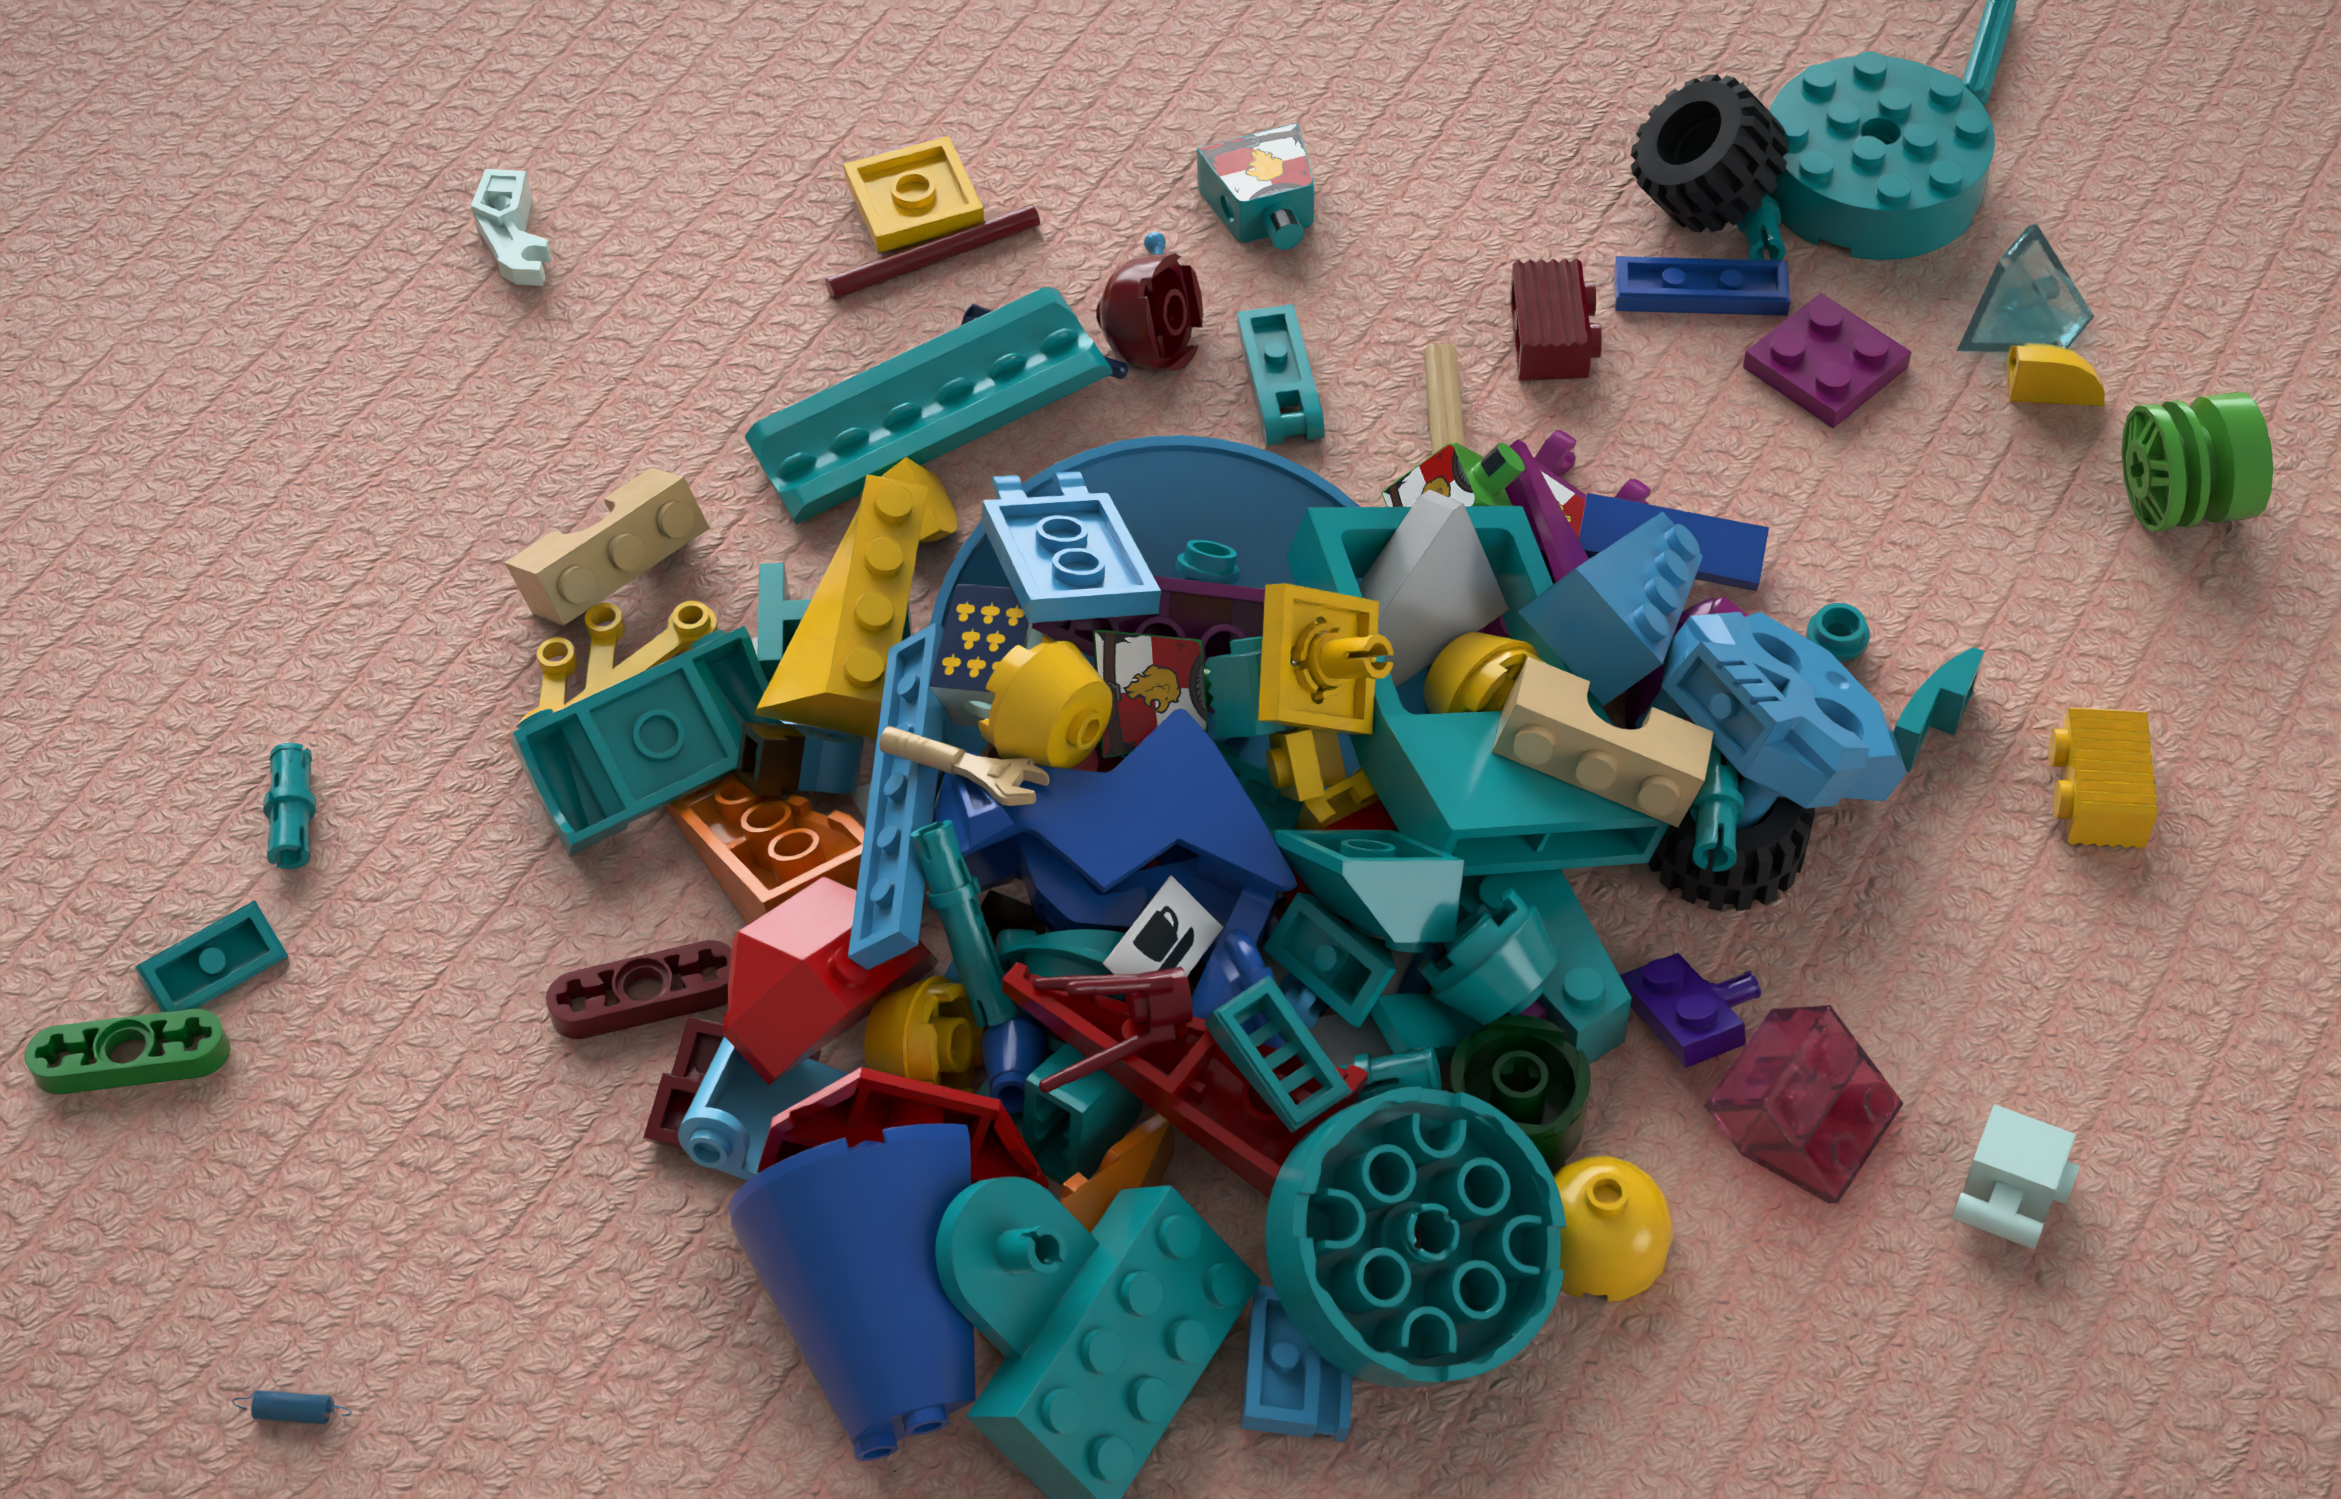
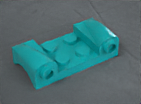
(643, 739)

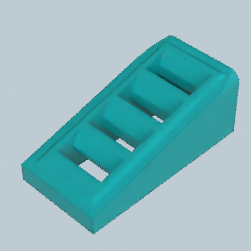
(1282, 1020)

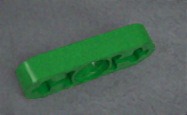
(105, 1035)

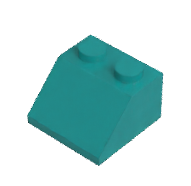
(1379, 882)

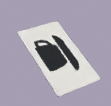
(1166, 935)

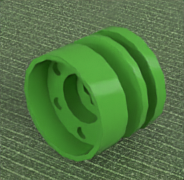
(2197, 461)

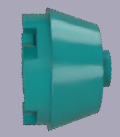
(1493, 961)

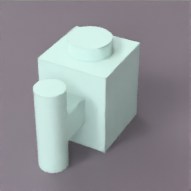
(2016, 1177)

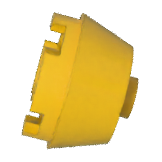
(1475, 673)
(1046, 705)
(925, 1034)

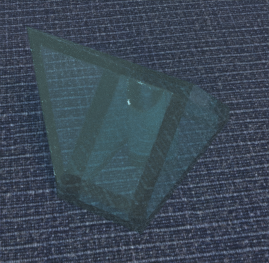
(2027, 300)

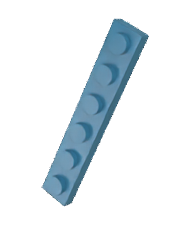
(899, 803)

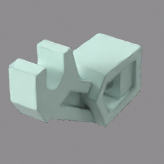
(501, 218)

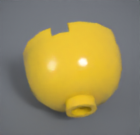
(1613, 1229)

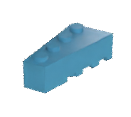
(1620, 606)

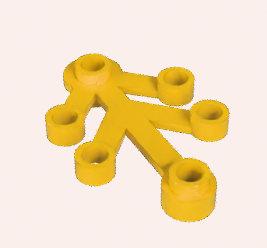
(685, 626)

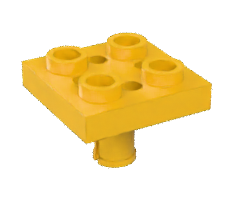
(1332, 655)

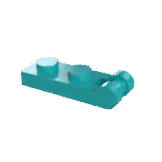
(1280, 373)

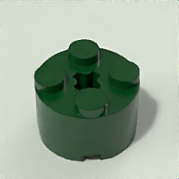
(1529, 1076)

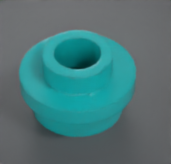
(1208, 562)
(1840, 630)

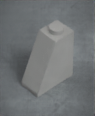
(1431, 584)

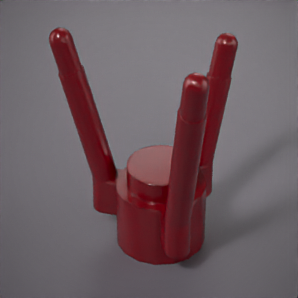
(1152, 998)

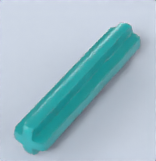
(1988, 47)

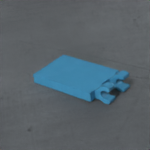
(1067, 552)

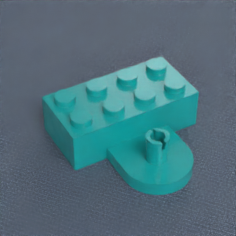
(1092, 1325)

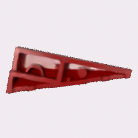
(1184, 1079)

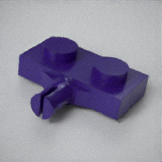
(1688, 1011)

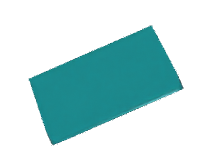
(212, 960)

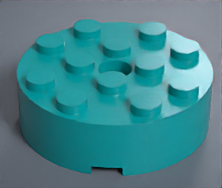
(1881, 156)
(1347, 1238)

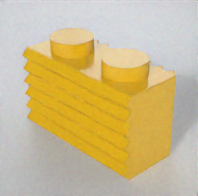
(2105, 777)

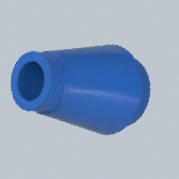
(1010, 1056)

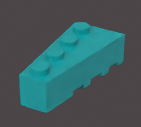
(1584, 987)

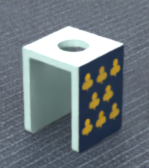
(976, 637)

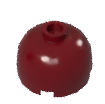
(1151, 312)

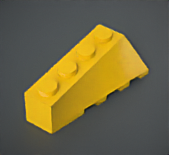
(841, 647)

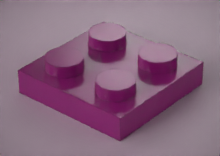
(1826, 360)

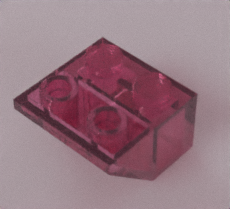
(1805, 1100)

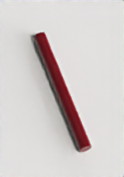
(932, 251)

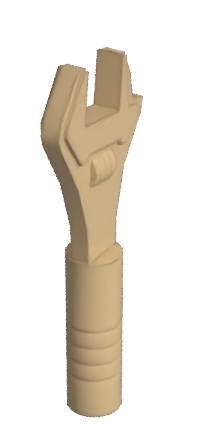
(997, 776)

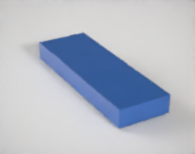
(1701, 285)
(1729, 548)

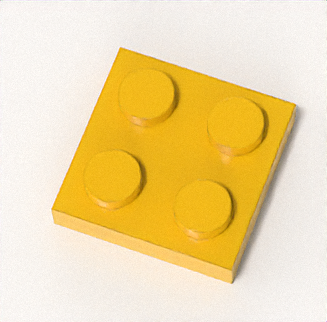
(913, 194)

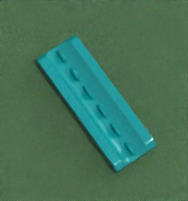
(925, 401)

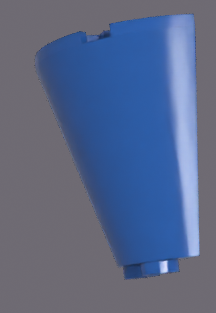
(855, 1276)

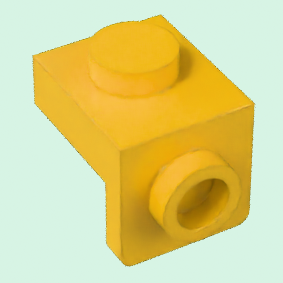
(1304, 762)

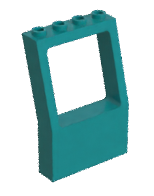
(1440, 768)

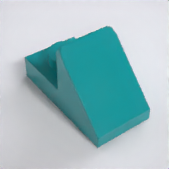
(1331, 958)

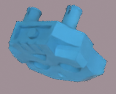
(1779, 713)

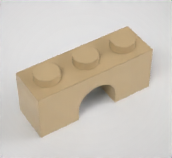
(577, 570)
(1557, 733)

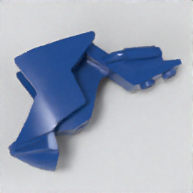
(1097, 828)

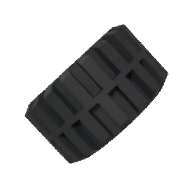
(1709, 153)
(1765, 859)

